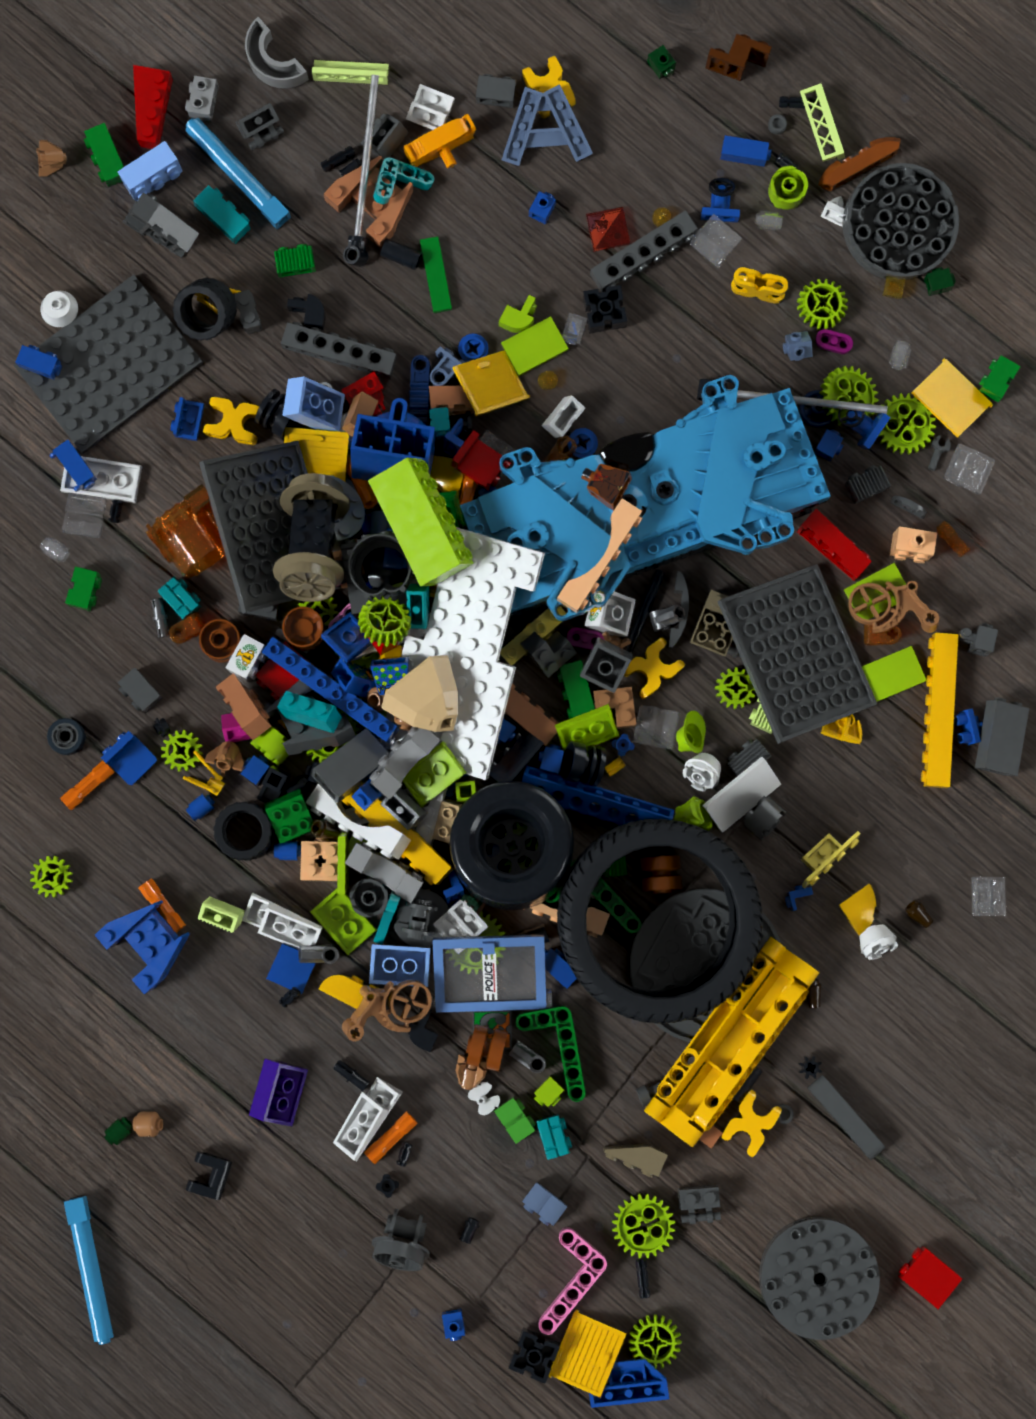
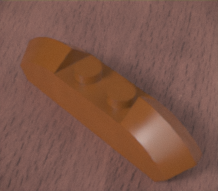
(852, 167)

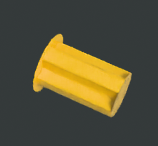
(615, 766)

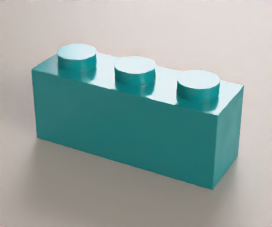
(222, 214)
(309, 712)

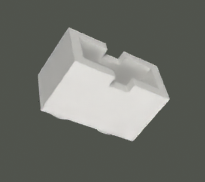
(563, 416)

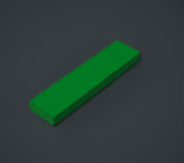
(435, 275)

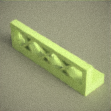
(349, 71)
(830, 125)

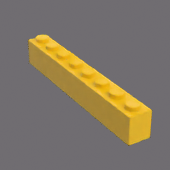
(940, 710)
(419, 852)

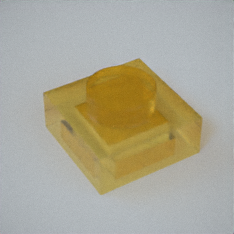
(893, 287)

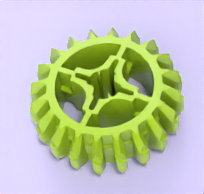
(817, 298)
(395, 627)
(664, 1342)

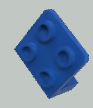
(129, 757)

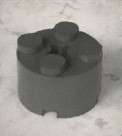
(764, 818)
(360, 899)

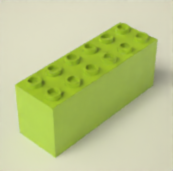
(421, 521)

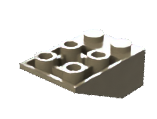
(712, 628)
(643, 1156)

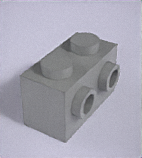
(202, 98)

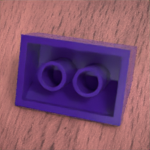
(278, 1092)

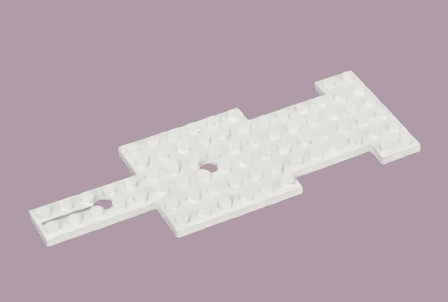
(470, 628)

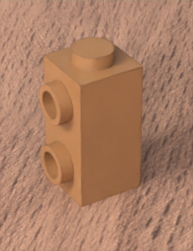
(360, 404)

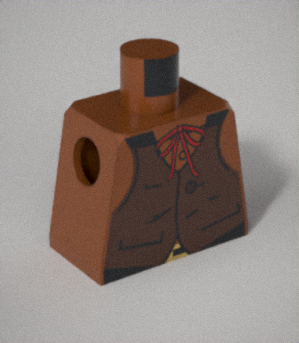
(607, 484)

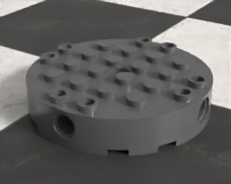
(879, 239)
(824, 1307)

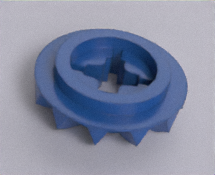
(474, 340)
(591, 445)

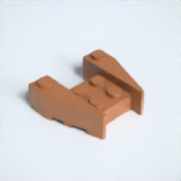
(385, 215)

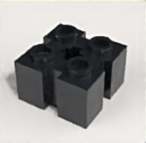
(612, 300)
(538, 1366)

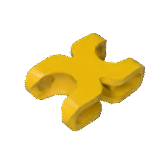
(548, 81)
(759, 285)
(232, 421)
(653, 668)
(751, 1123)

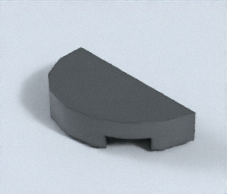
(909, 506)

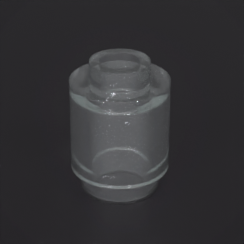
(769, 220)
(900, 355)
(55, 549)

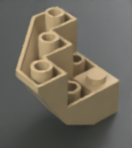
(425, 696)

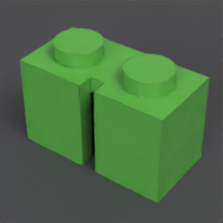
(515, 1120)

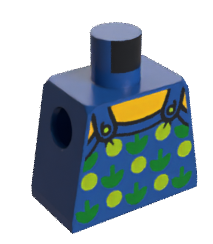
(388, 672)
(353, 678)

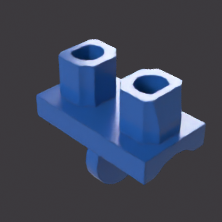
(970, 727)

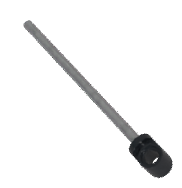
(357, 243)
(800, 400)

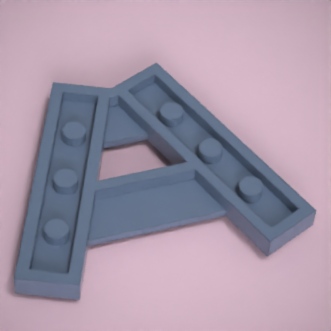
(523, 137)

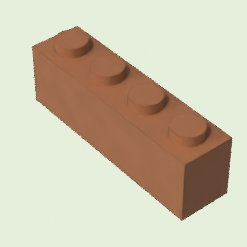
(530, 717)

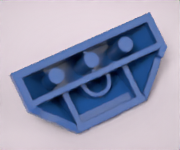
(632, 1383)

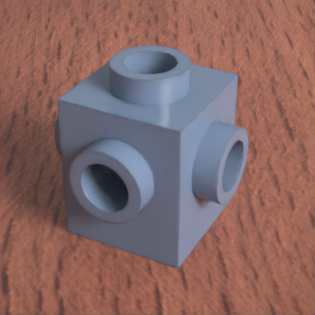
(798, 346)

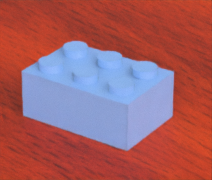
(150, 171)
(313, 404)
(399, 964)

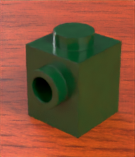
(661, 62)
(939, 281)

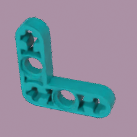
(396, 173)
(386, 918)

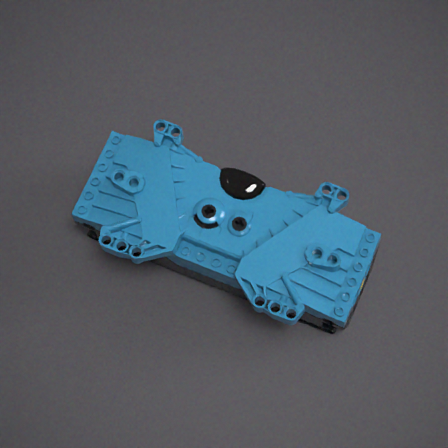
(699, 486)

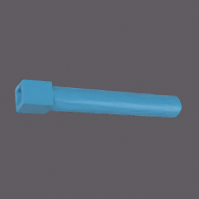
(238, 173)
(79, 1220)

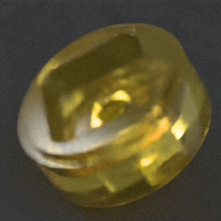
(661, 216)
(547, 380)

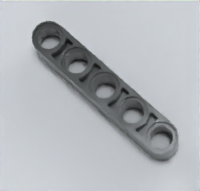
(846, 1117)

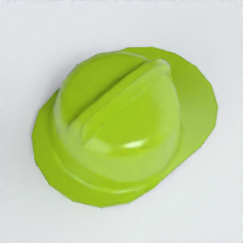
(692, 733)

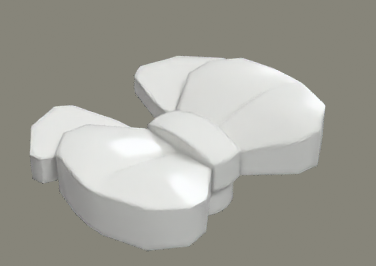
(478, 1094)

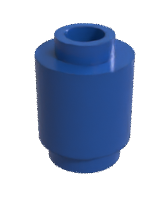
(200, 806)
(287, 851)

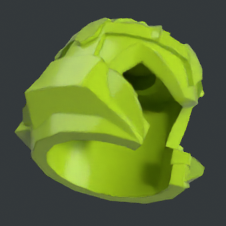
(694, 813)

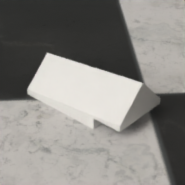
(280, 923)
(366, 1118)

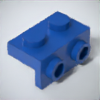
(187, 419)

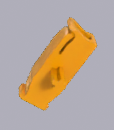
(440, 142)

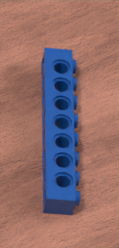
(330, 690)
(588, 794)

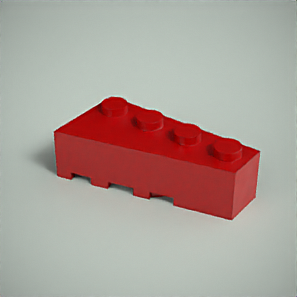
(152, 96)
(834, 545)

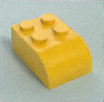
(344, 989)

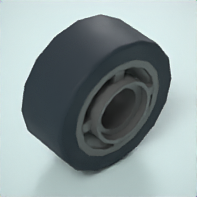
(75, 742)

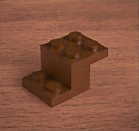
(742, 51)

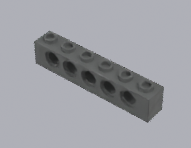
(681, 223)
(295, 330)

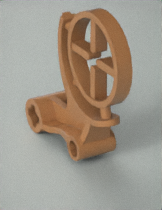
(906, 601)
(375, 1005)

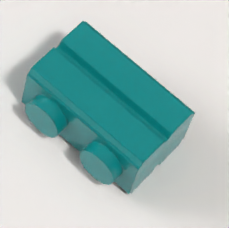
(440, 420)
(179, 598)
(418, 605)
(553, 1136)

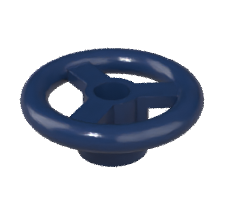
(804, 413)

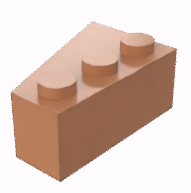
(450, 397)
(245, 706)

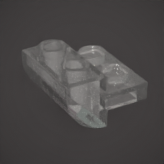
(715, 241)
(988, 896)

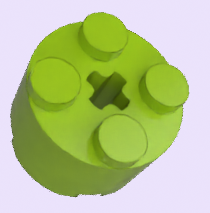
(795, 180)
(271, 745)

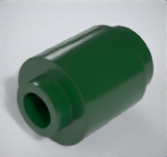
(118, 1131)

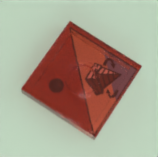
(608, 229)

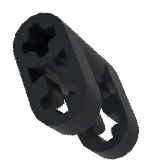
(217, 1179)

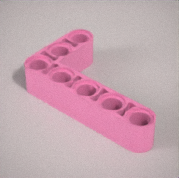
(575, 1282)

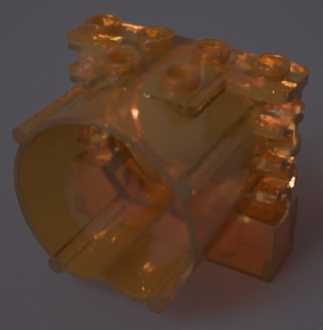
(189, 534)

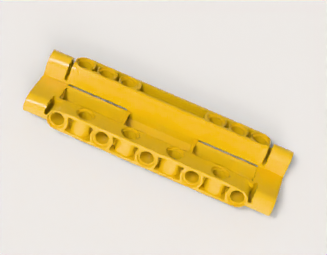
(730, 1042)

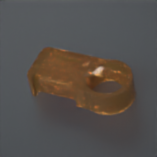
(556, 452)
(948, 534)

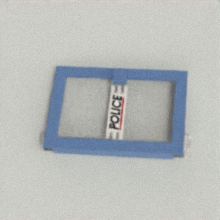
(490, 973)

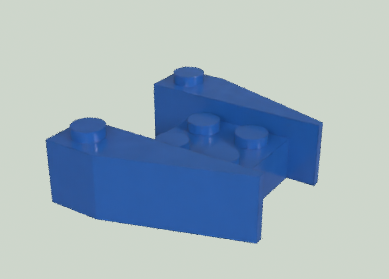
(150, 938)

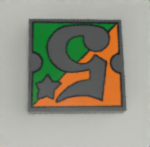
(495, 1020)

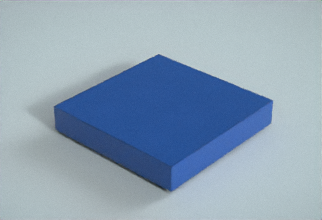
(346, 638)
(288, 970)

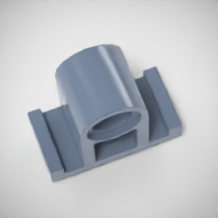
(444, 367)

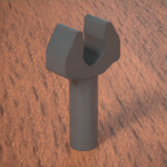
(938, 451)

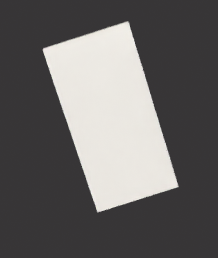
(114, 481)
(741, 794)

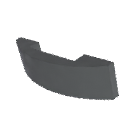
(681, 588)

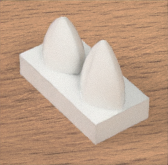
(834, 211)

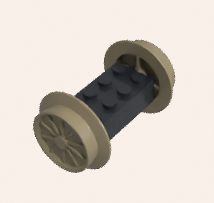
(308, 569)

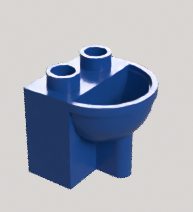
(388, 440)

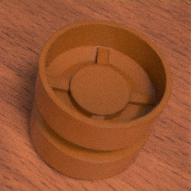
(303, 628)
(219, 640)
(661, 879)
(481, 1046)

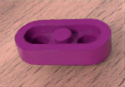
(834, 339)
(585, 637)

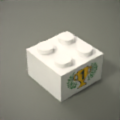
(613, 617)
(247, 658)

